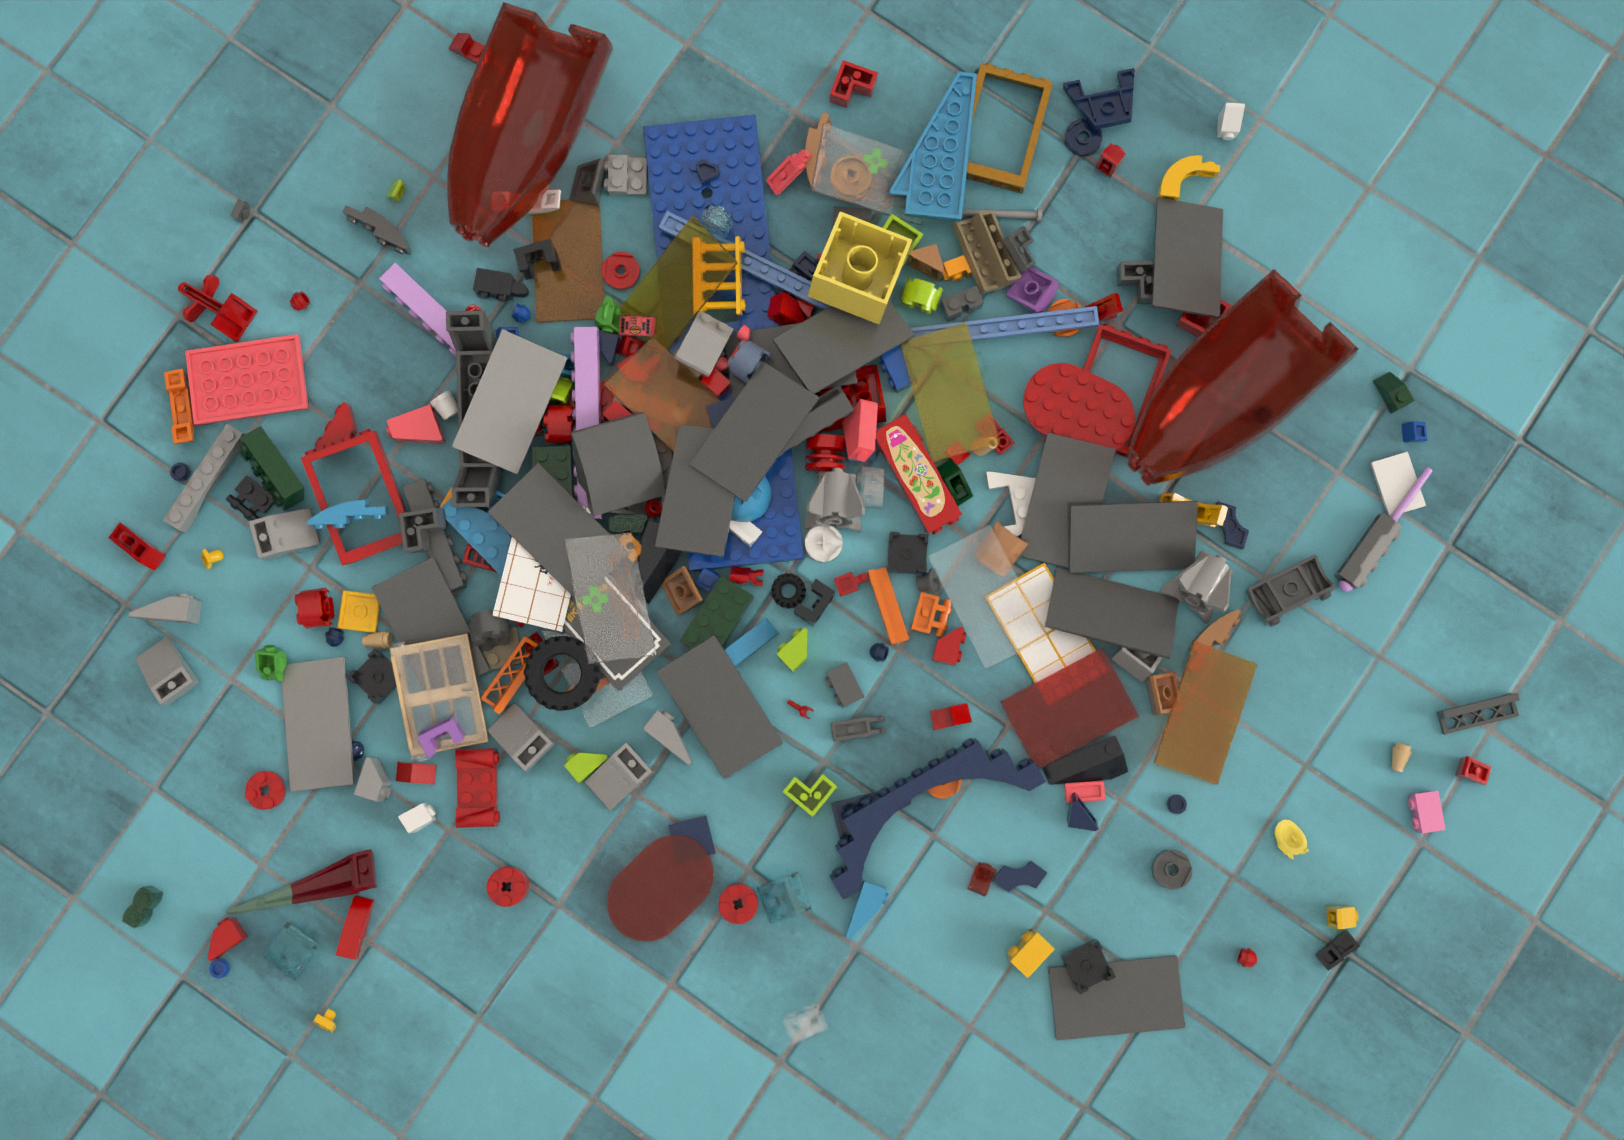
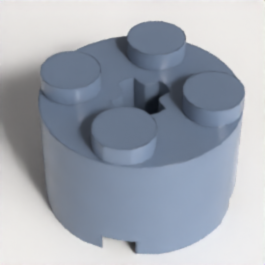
(747, 360)

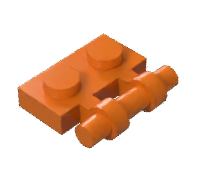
(925, 614)

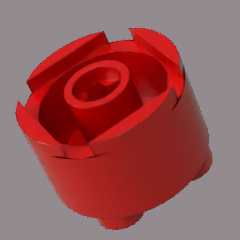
(559, 423)
(314, 608)
(519, 887)
(727, 906)

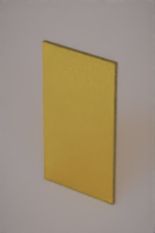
(680, 282)
(949, 392)

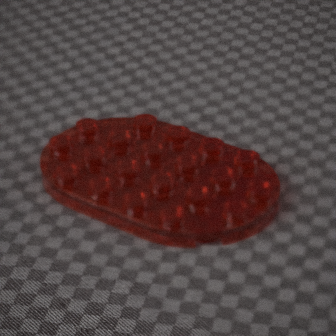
(660, 888)

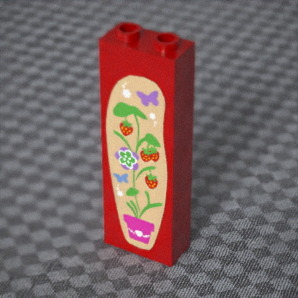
(917, 475)

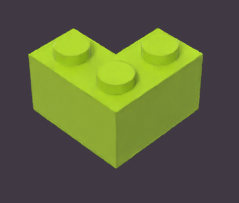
(812, 798)

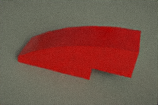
(355, 928)

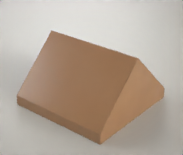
(927, 261)
(682, 591)
(1162, 692)

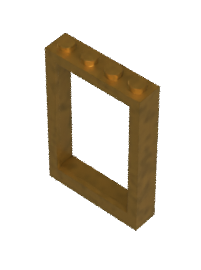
(998, 177)

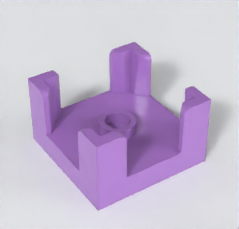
(426, 736)

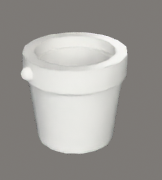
(445, 405)

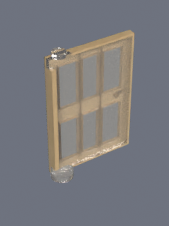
(434, 684)

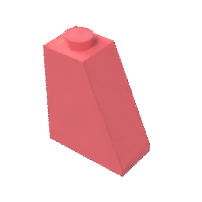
(416, 426)
(860, 430)

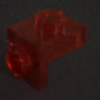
(981, 878)

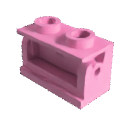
(1426, 812)

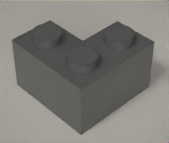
(1139, 275)
(416, 527)

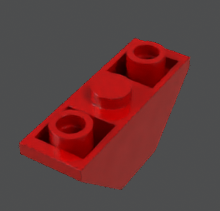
(340, 427)

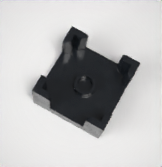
(536, 252)
(907, 553)
(819, 606)
(375, 676)
(1087, 965)

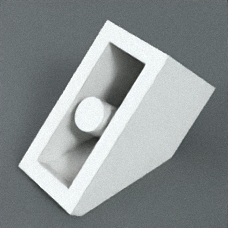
(1230, 121)
(418, 817)

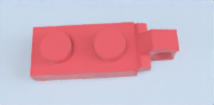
(788, 171)

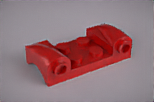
(476, 787)

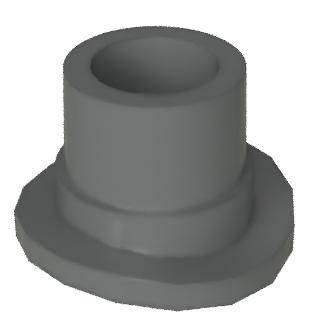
(929, 582)

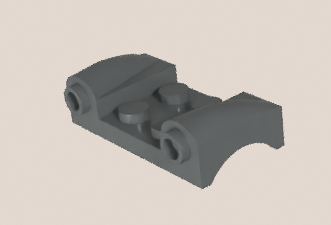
(1290, 590)

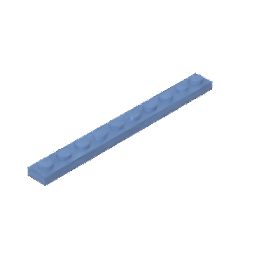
(754, 265)
(1022, 324)

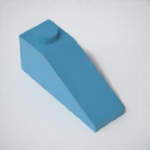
(868, 903)

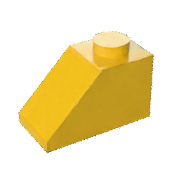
(1341, 917)

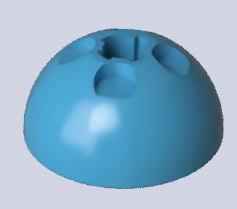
(755, 505)

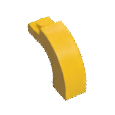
(1184, 168)
(1207, 514)

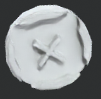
(823, 543)

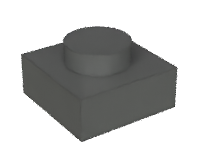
(241, 211)

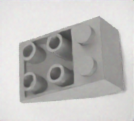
(283, 534)
(166, 672)
(521, 737)
(619, 776)

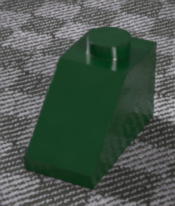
(1393, 392)
(955, 481)

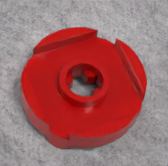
(613, 263)
(276, 787)

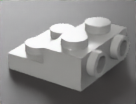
(626, 176)

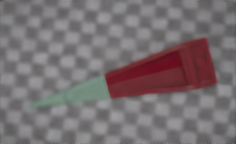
(340, 879)

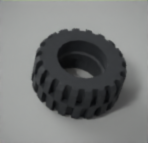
(535, 674)

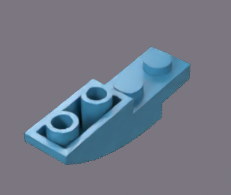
(340, 514)

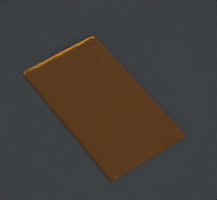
(579, 286)
(663, 391)
(1205, 713)

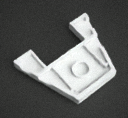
(1020, 494)

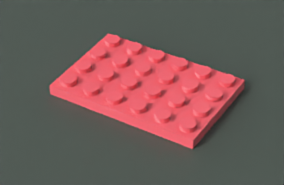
(246, 380)

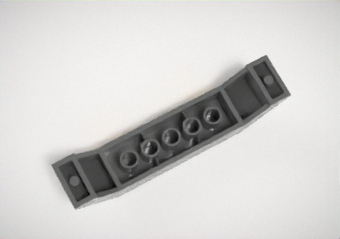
(473, 346)

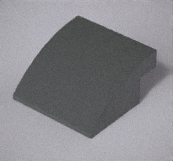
(617, 463)

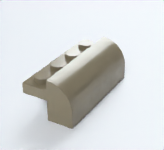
(986, 252)

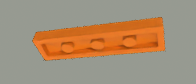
(888, 605)
(515, 682)

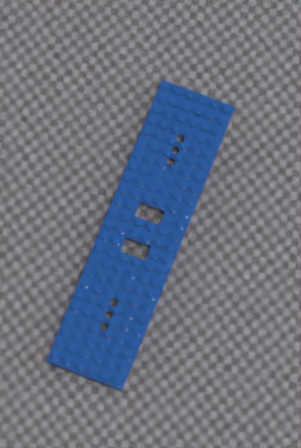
(676, 188)

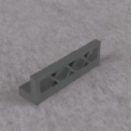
(1478, 706)

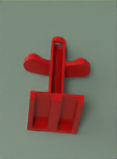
(231, 316)

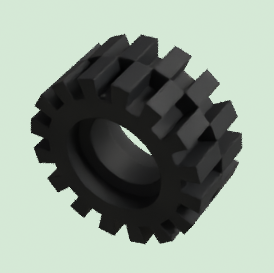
(785, 579)

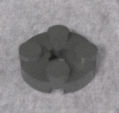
(1183, 868)

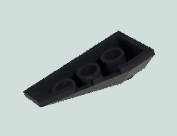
(654, 561)

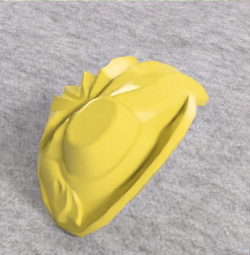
(1290, 838)

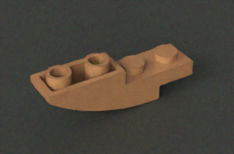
(812, 146)
(1218, 630)

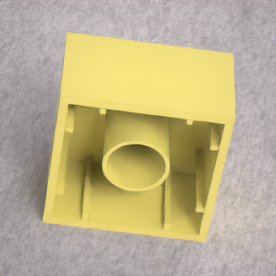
(859, 267)

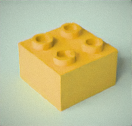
(1029, 952)

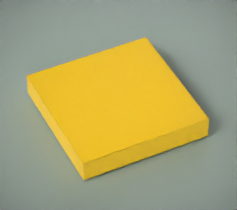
(359, 612)

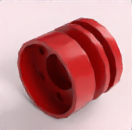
(825, 452)

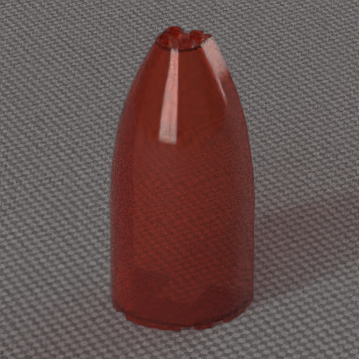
(519, 120)
(1236, 383)

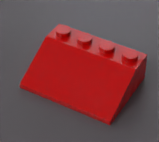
(867, 388)

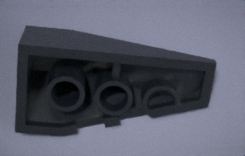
(1094, 763)

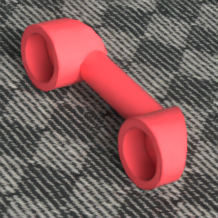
(743, 334)

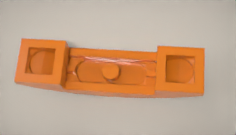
(181, 406)

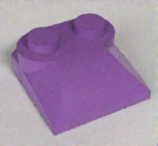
(1033, 290)

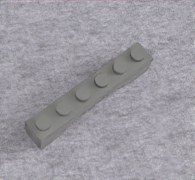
(188, 503)

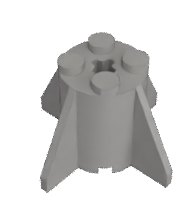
(835, 501)
(1202, 585)

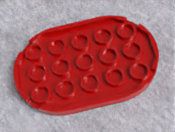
(1078, 406)

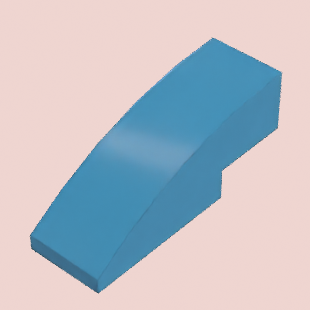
(751, 642)

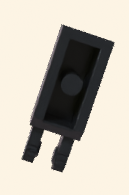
(498, 285)

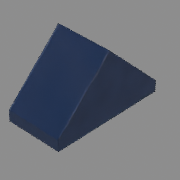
(609, 346)
(1080, 816)

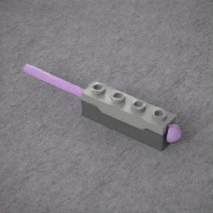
(1375, 542)

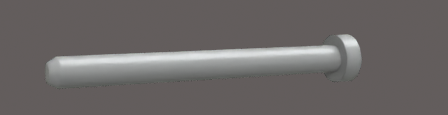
(1007, 213)

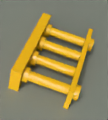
(739, 304)

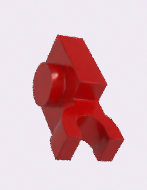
(742, 574)
(848, 583)

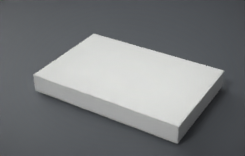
(1394, 480)

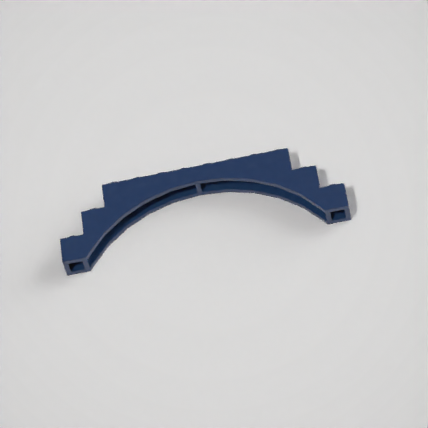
(869, 817)

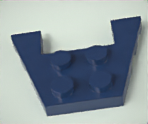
(1106, 107)

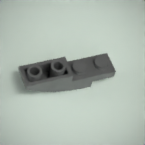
(382, 229)

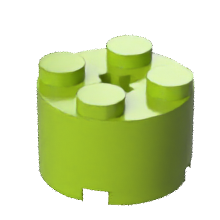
(921, 295)

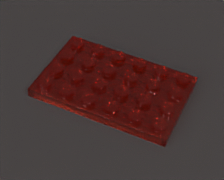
(1069, 708)

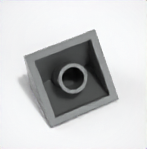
(588, 182)

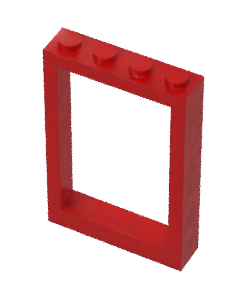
(1139, 344)
(348, 442)

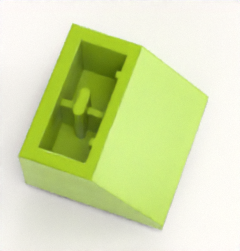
(795, 652)

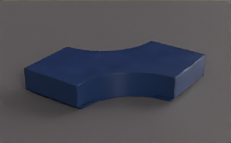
(1234, 533)
(1028, 875)

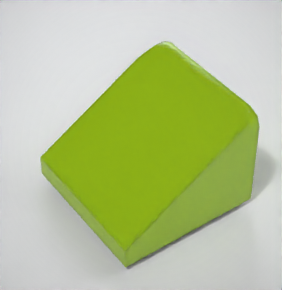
(396, 190)

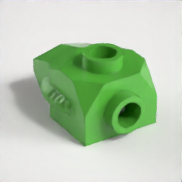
(608, 316)
(271, 662)

